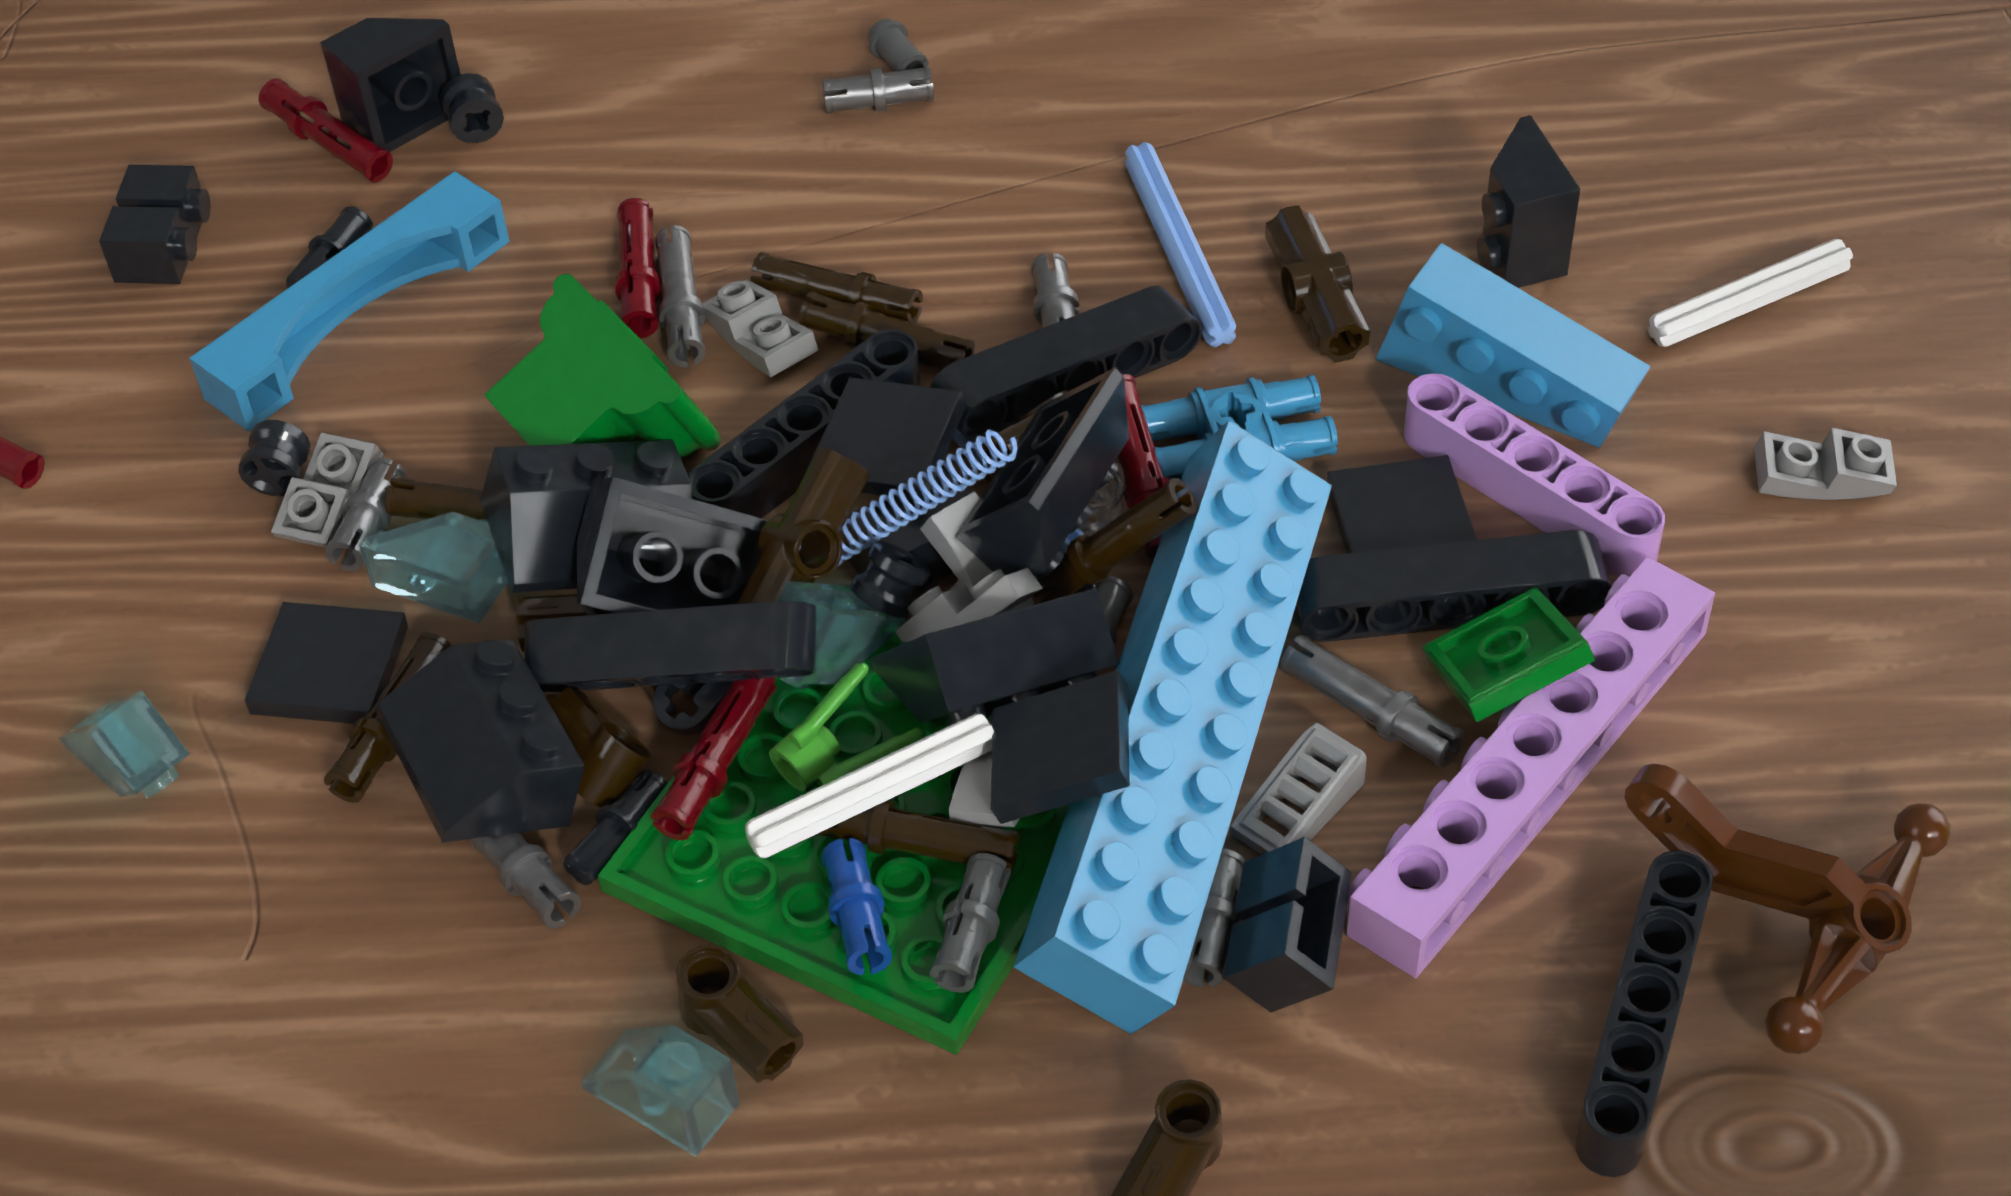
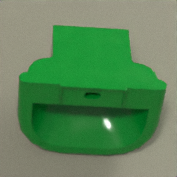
(596, 383)

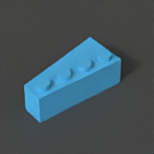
(1510, 349)

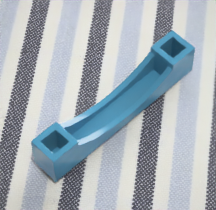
(254, 362)

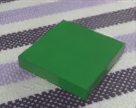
(1508, 654)

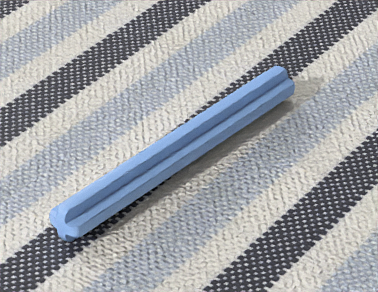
(1180, 245)

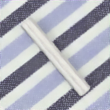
(1749, 293)
(869, 786)

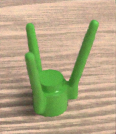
(810, 748)

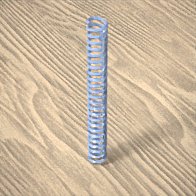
(926, 494)

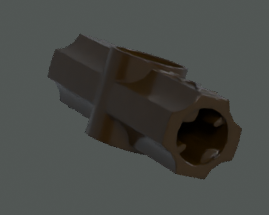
(1317, 284)
(810, 520)

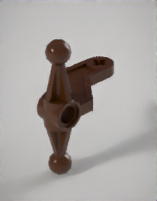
(1849, 913)

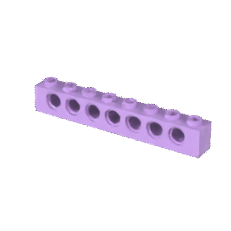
(1525, 770)

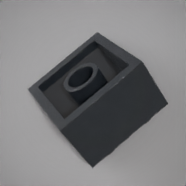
(391, 76)
(1528, 210)

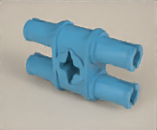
(1252, 409)

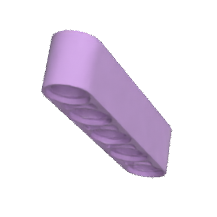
(1531, 471)

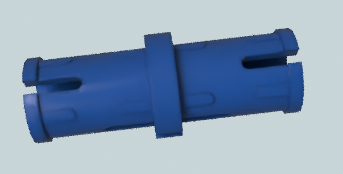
(856, 906)

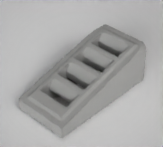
(1320, 759)

